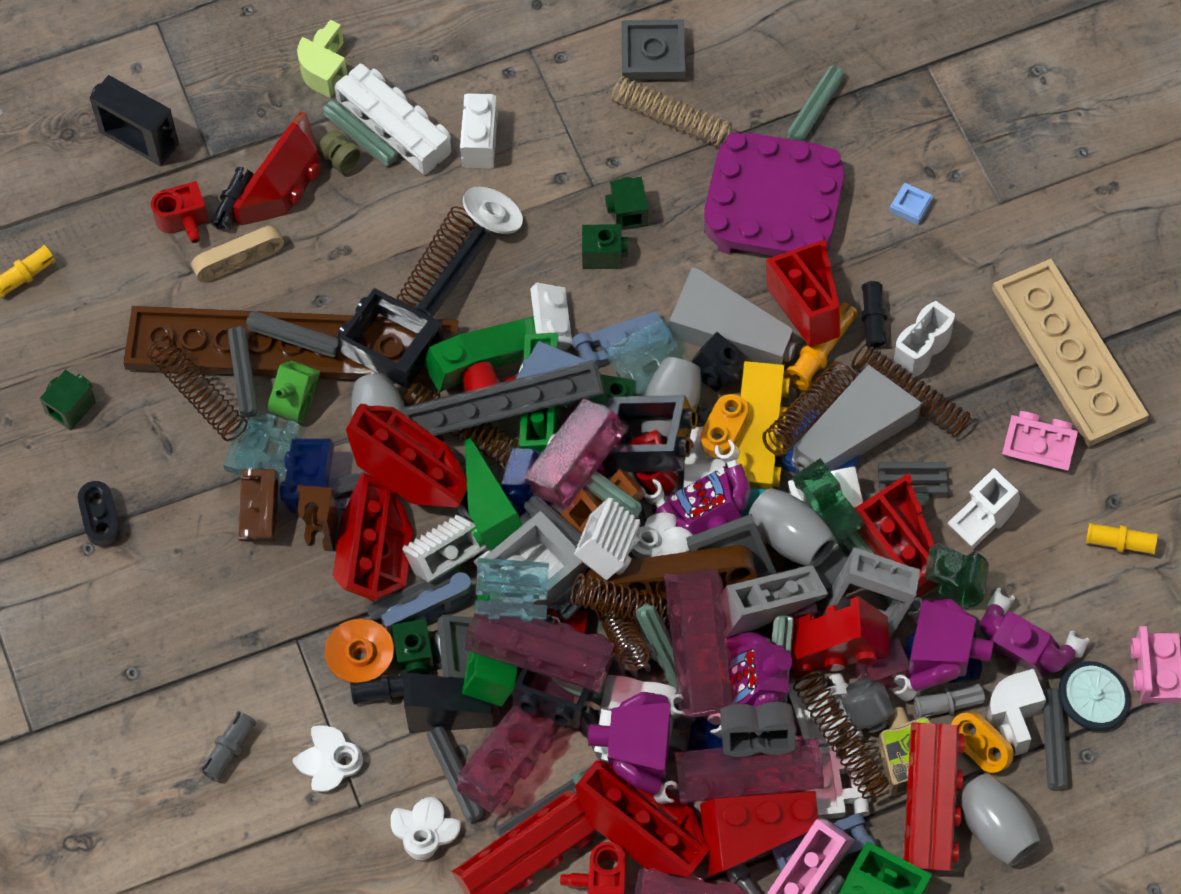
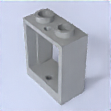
(556, 543)
(880, 576)

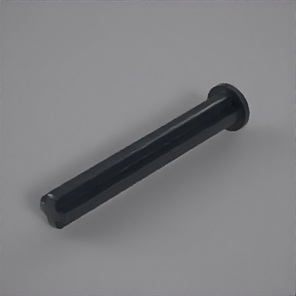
(454, 272)

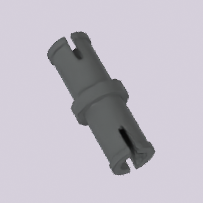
(227, 746)

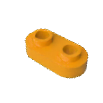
(724, 423)
(982, 743)

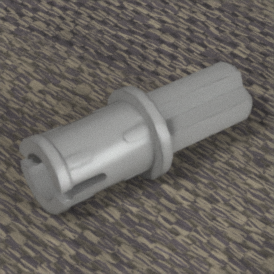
(948, 700)

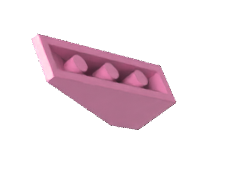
(813, 860)

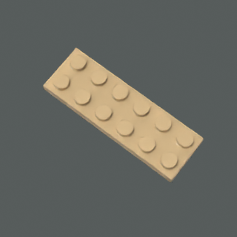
(1070, 352)

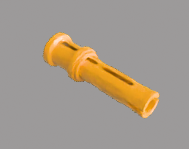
(815, 358)

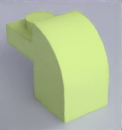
(318, 59)

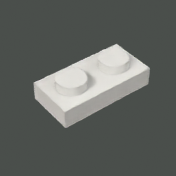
(551, 312)

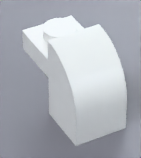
(989, 509)
(1011, 702)

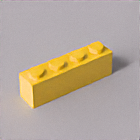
(762, 391)

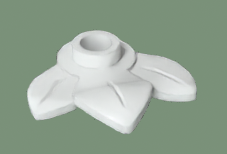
(662, 535)
(324, 758)
(424, 823)

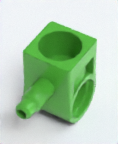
(293, 391)

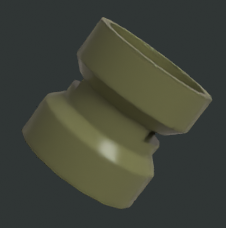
(340, 152)

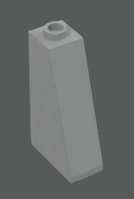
(712, 307)
(857, 421)

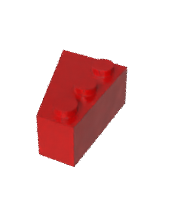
(806, 291)
(897, 529)
(839, 638)
(753, 824)

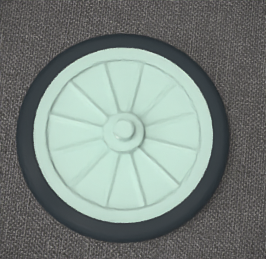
(1094, 695)

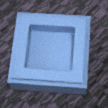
(911, 204)

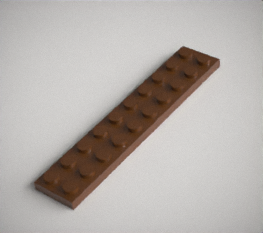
(205, 340)

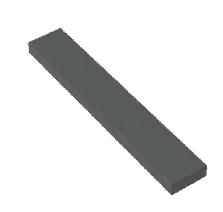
(507, 398)

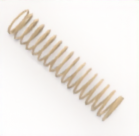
(622, 90)

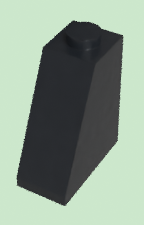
(439, 701)

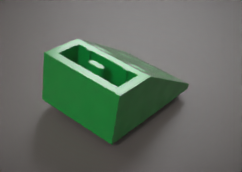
(884, 873)

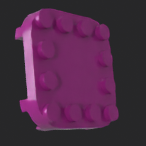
(772, 194)

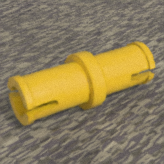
(25, 270)
(1121, 538)

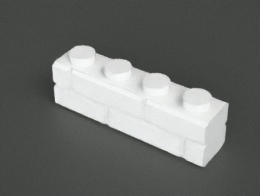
(393, 118)

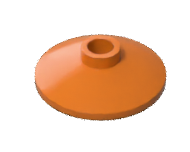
(357, 637)

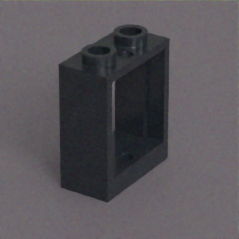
(134, 120)
(404, 372)
(652, 456)
(547, 705)

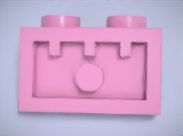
(1040, 441)
(1158, 666)

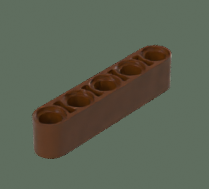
(733, 564)

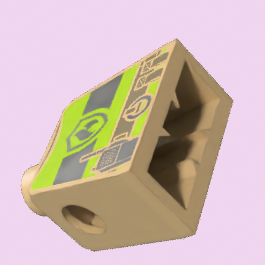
(894, 750)

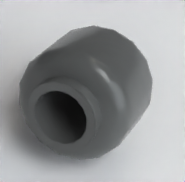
(868, 705)

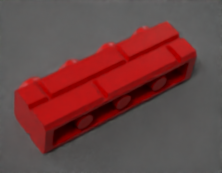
(932, 795)
(527, 848)

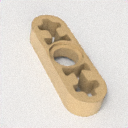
(237, 253)

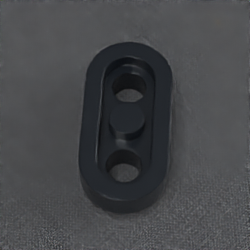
(100, 515)

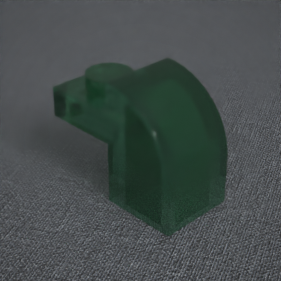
(824, 495)
(959, 575)

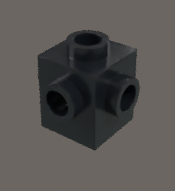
(719, 362)

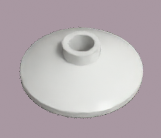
(492, 210)

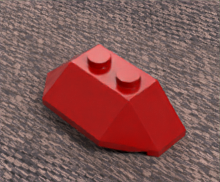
(281, 176)
(405, 457)
(372, 542)
(649, 832)

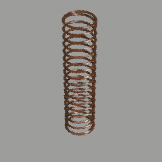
(438, 255)
(827, 371)
(915, 379)
(230, 423)
(474, 429)
(579, 597)
(607, 628)
(879, 782)

